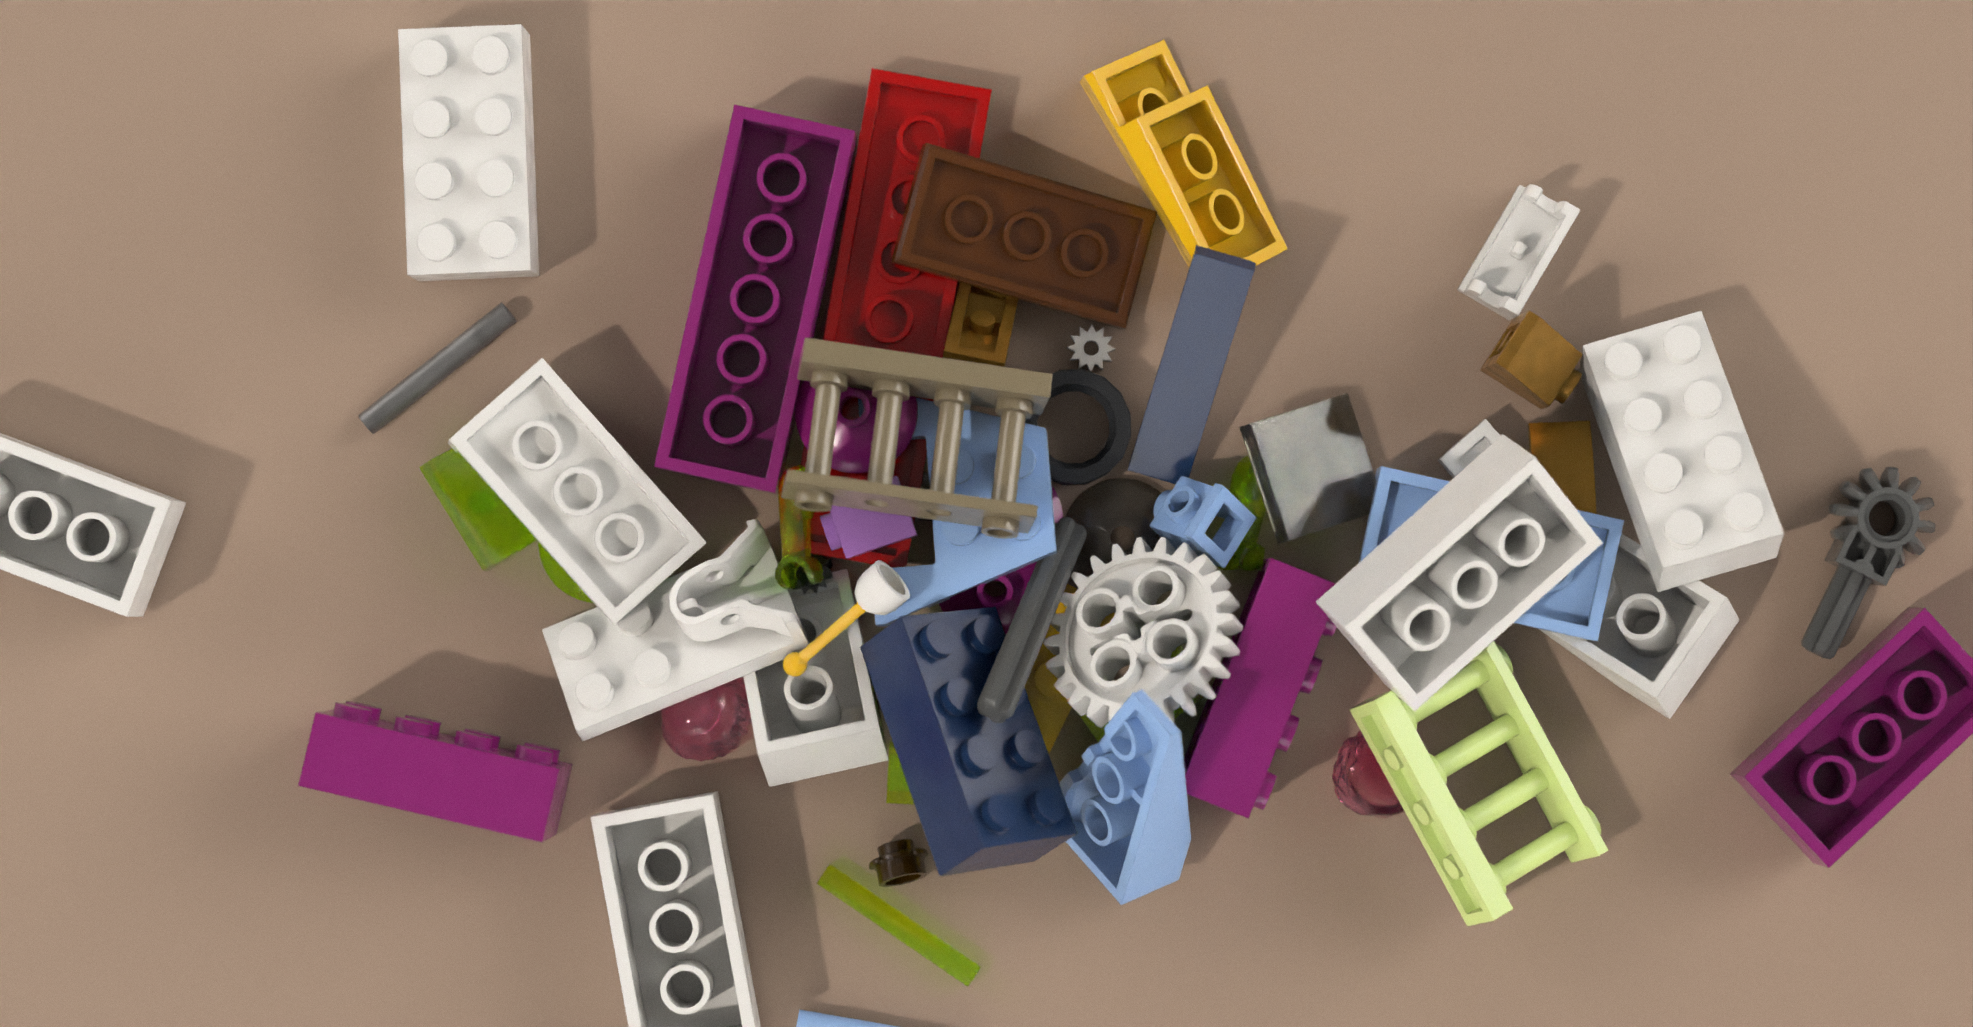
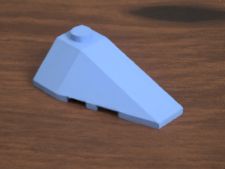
(1131, 802)

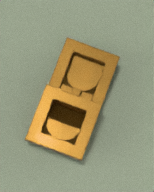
(1567, 456)

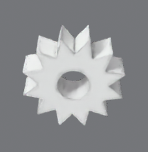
(1091, 336)

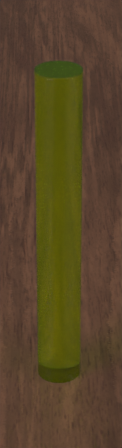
(898, 925)

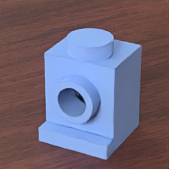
(1189, 510)

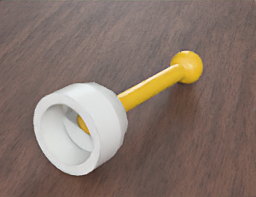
(877, 592)

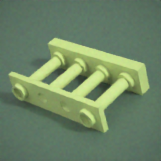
(1451, 832)

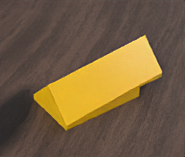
(1183, 156)

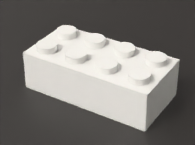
(468, 152)
(1680, 451)
(82, 528)
(1459, 571)
(675, 914)

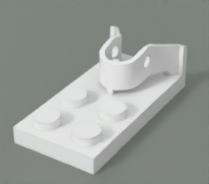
(577, 491)
(679, 639)

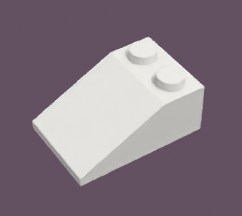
(1654, 639)
(829, 712)

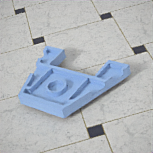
(962, 551)

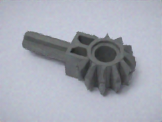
(1863, 554)

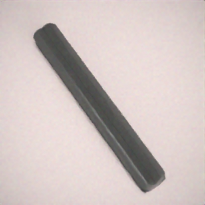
(1031, 624)

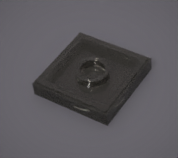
(1311, 467)

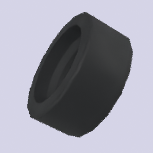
(1119, 426)

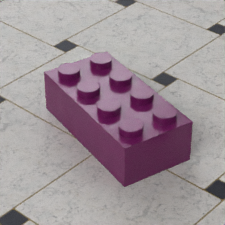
(1253, 707)
(1865, 737)
(435, 773)

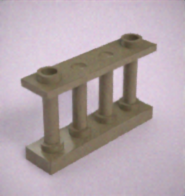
(954, 388)

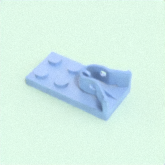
(1569, 608)

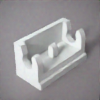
(1518, 251)

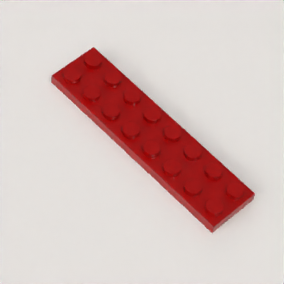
(879, 300)

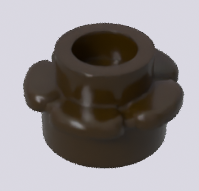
(899, 863)

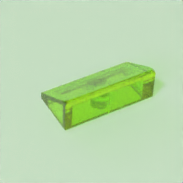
(476, 510)

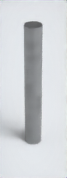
(437, 368)

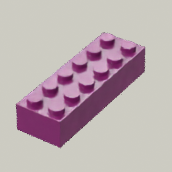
(756, 298)

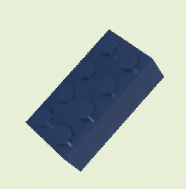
(975, 783)

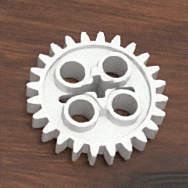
(1143, 632)

